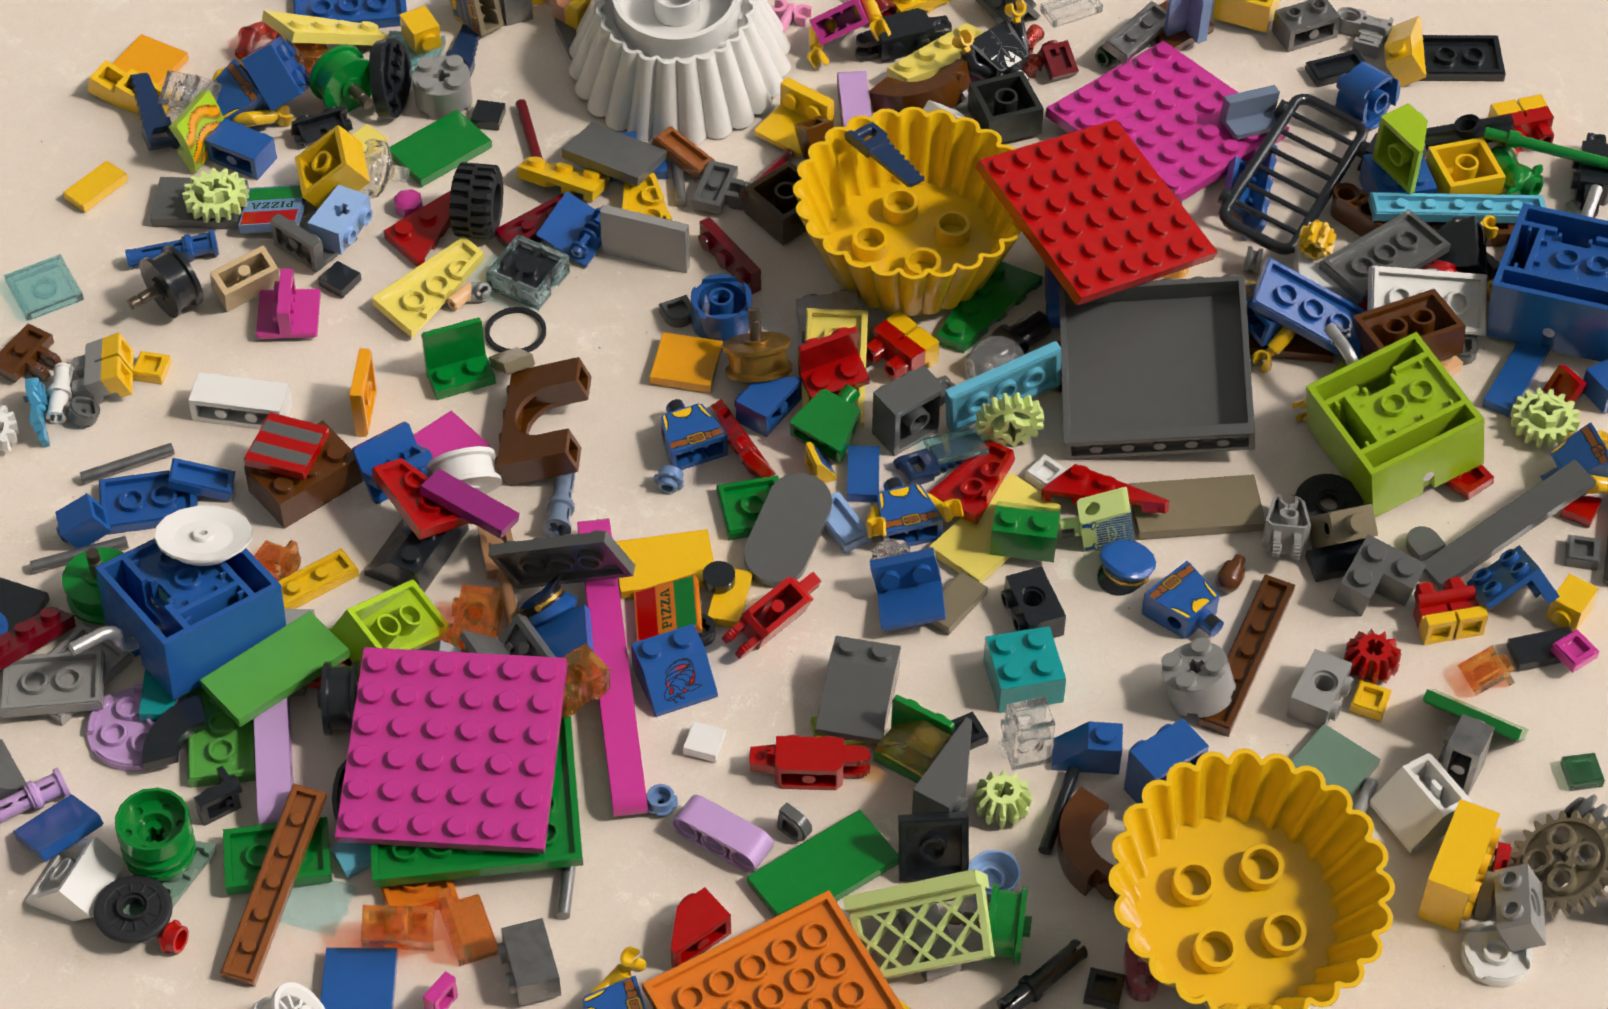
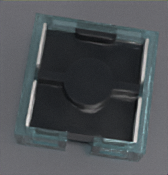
(528, 272)

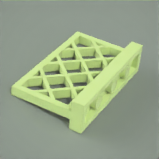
(924, 895)

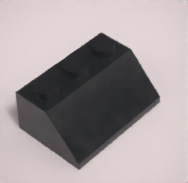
(408, 558)

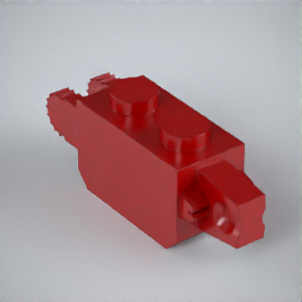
(773, 613)
(810, 762)

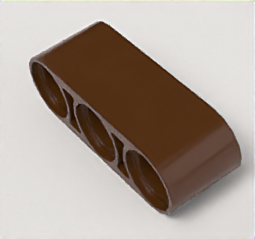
(1352, 209)

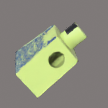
(1101, 519)

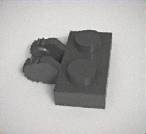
(718, 188)

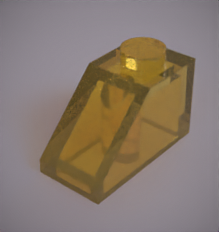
(913, 745)

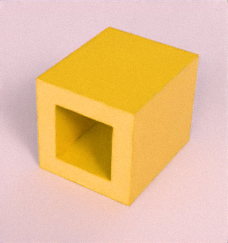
(420, 30)
(1573, 604)

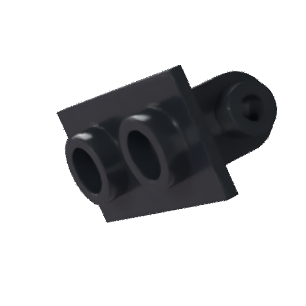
(308, 128)

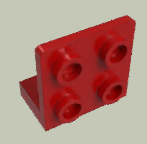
(832, 362)

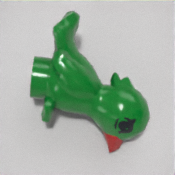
(1519, 178)

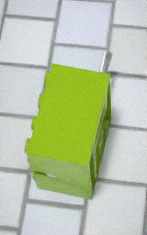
(1394, 421)

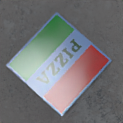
(268, 202)

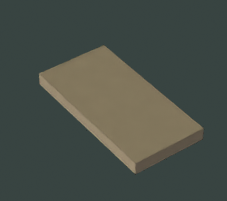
(1201, 507)

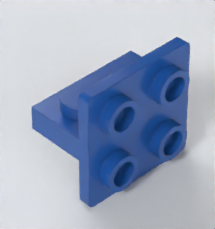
(386, 447)

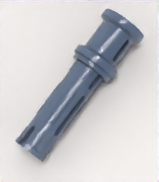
(560, 507)

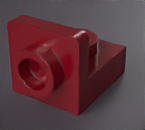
(1058, 59)

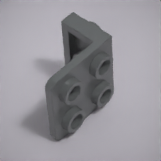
(517, 639)

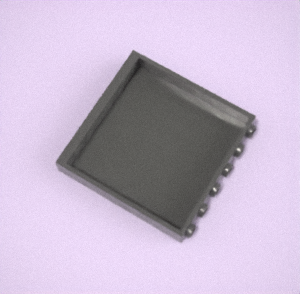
(1157, 370)

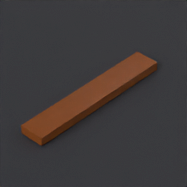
(273, 885)

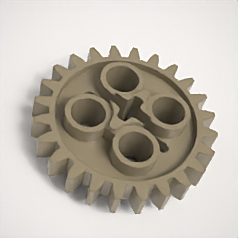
(1567, 861)

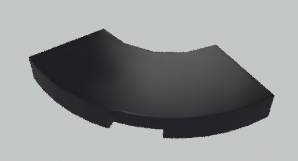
(171, 732)

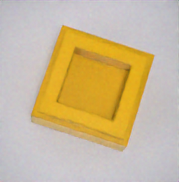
(151, 367)
(1370, 700)

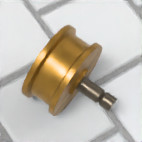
(757, 354)

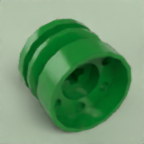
(155, 834)

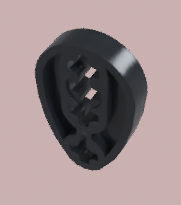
(389, 77)

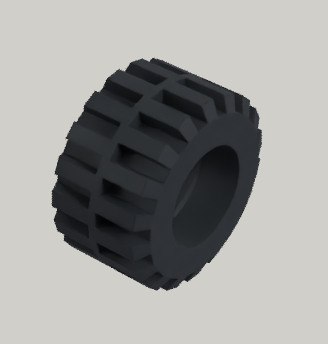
(476, 200)

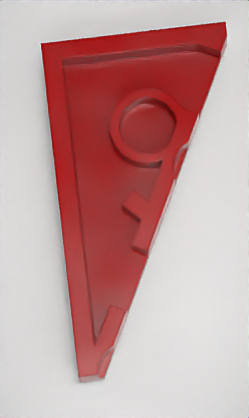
(420, 230)
(741, 442)
(1082, 482)

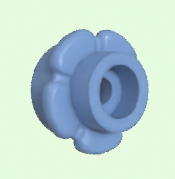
(669, 479)
(661, 793)

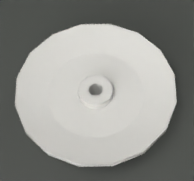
(203, 535)

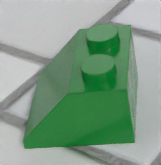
(1025, 531)

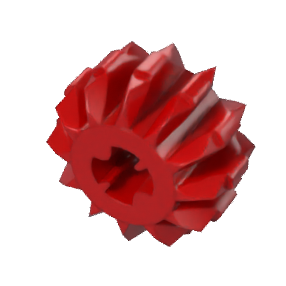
(1373, 656)

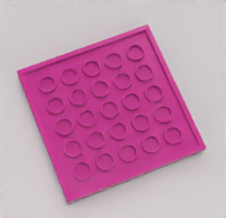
(1169, 114)
(452, 750)

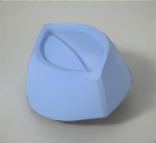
(999, 867)

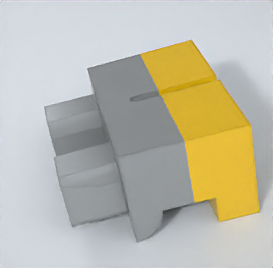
(104, 368)

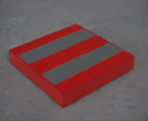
(286, 446)

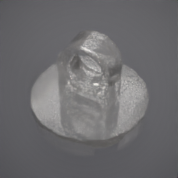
(380, 168)
(990, 354)

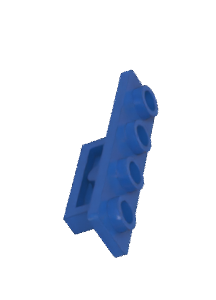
(1250, 197)

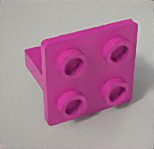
(288, 310)

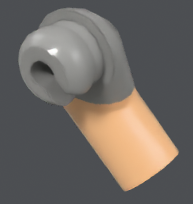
(469, 293)

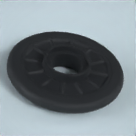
(1328, 486)
(136, 928)

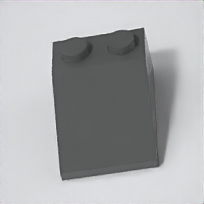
(858, 689)
(945, 781)

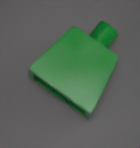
(828, 422)

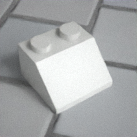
(76, 880)

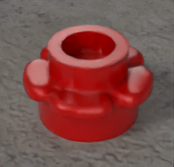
(173, 937)

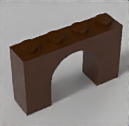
(530, 395)

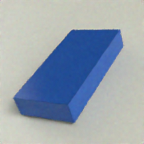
(863, 473)
(201, 479)

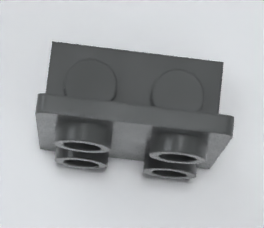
(299, 242)

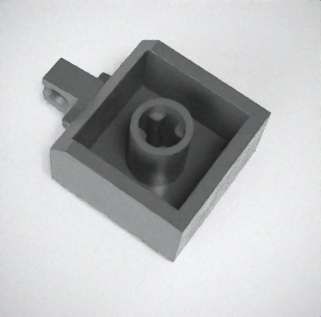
(908, 409)

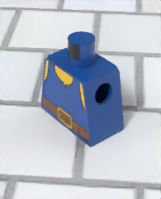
(691, 435)
(1183, 603)

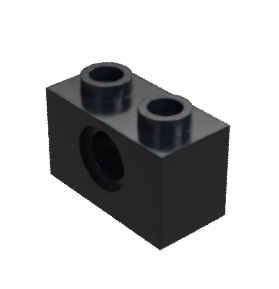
(1033, 602)

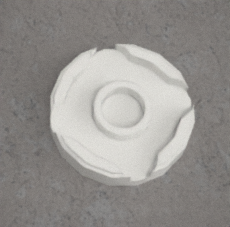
(1490, 958)

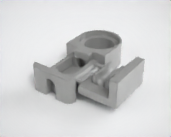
(1367, 27)

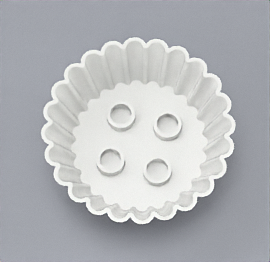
(679, 64)

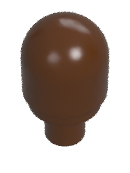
(1231, 574)

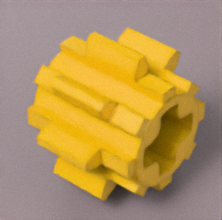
(1316, 240)

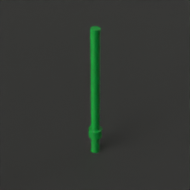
(1514, 139)

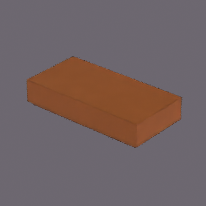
(683, 152)

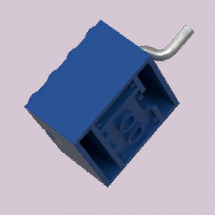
(1554, 282)
(204, 624)

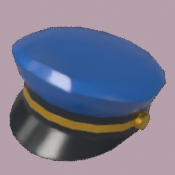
(1124, 566)
(548, 603)

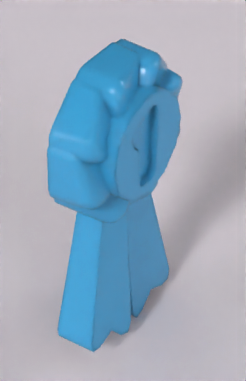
(39, 403)

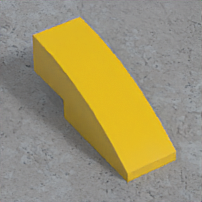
(115, 87)

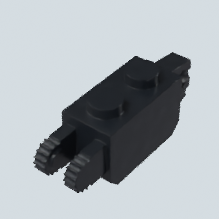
(909, 33)
(1590, 175)

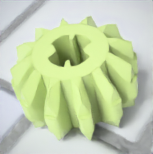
(1002, 799)

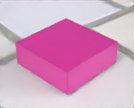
(1574, 650)
(441, 993)

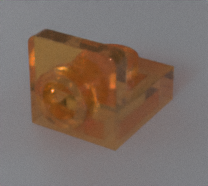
(279, 560)
(1486, 670)

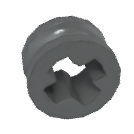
(1253, 260)

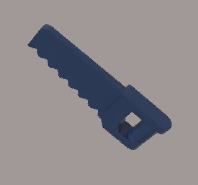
(466, 46)
(152, 114)
(883, 153)
(926, 462)

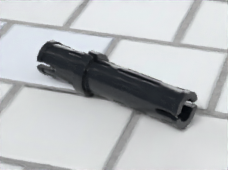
(1032, 987)

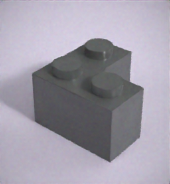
(1378, 570)

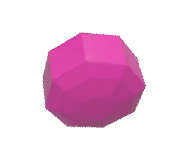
(407, 202)

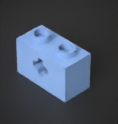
(341, 218)

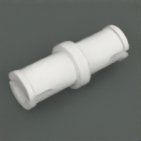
(59, 393)

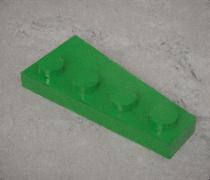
(989, 304)

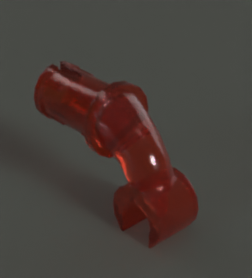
(250, 36)
(1035, 62)

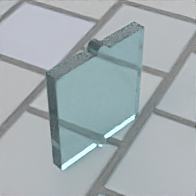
(955, 446)
(318, 906)

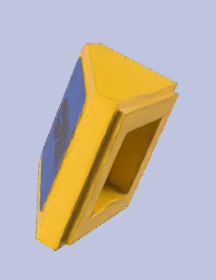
(818, 464)

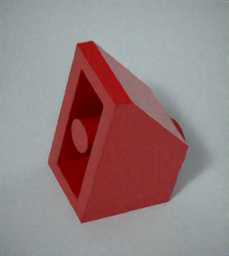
(698, 926)

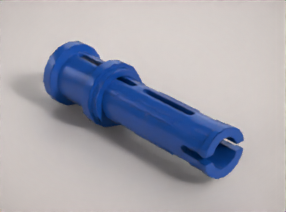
(188, 246)

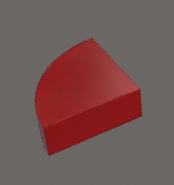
(1582, 510)
(1501, 856)

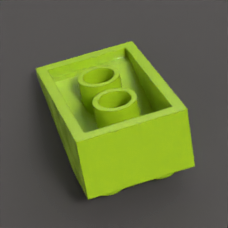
(391, 620)

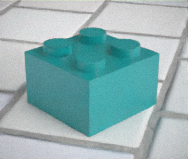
(1024, 667)

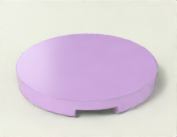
(116, 731)

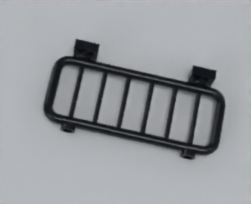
(1285, 111)

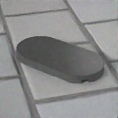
(788, 528)

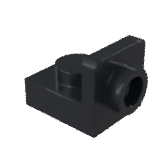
(219, 800)

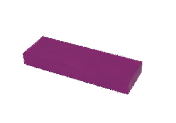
(469, 503)

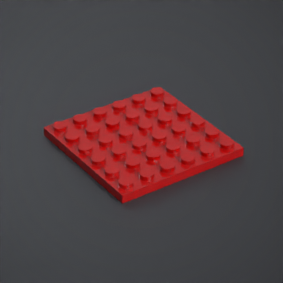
(1096, 211)

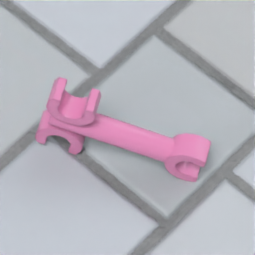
(790, 12)

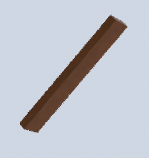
(1251, 648)

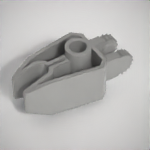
(1287, 528)

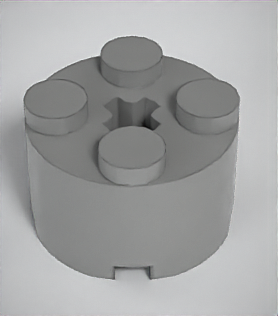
(442, 85)
(1198, 678)

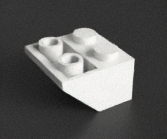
(1418, 802)

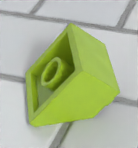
(1401, 145)

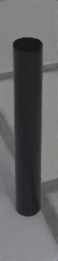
(1064, 795)

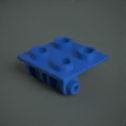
(573, 229)

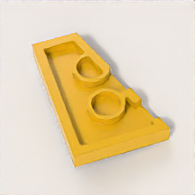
(562, 174)
(646, 198)

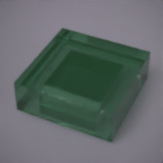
(1582, 771)

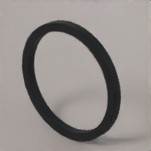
(511, 310)

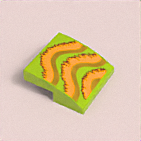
(194, 127)

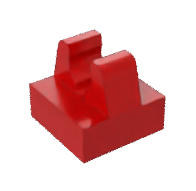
(1566, 382)

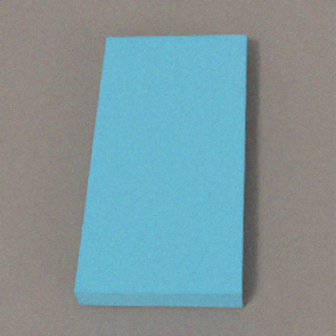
(1027, 374)

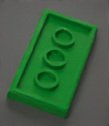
(833, 860)

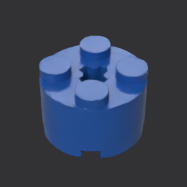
(1367, 93)
(720, 307)

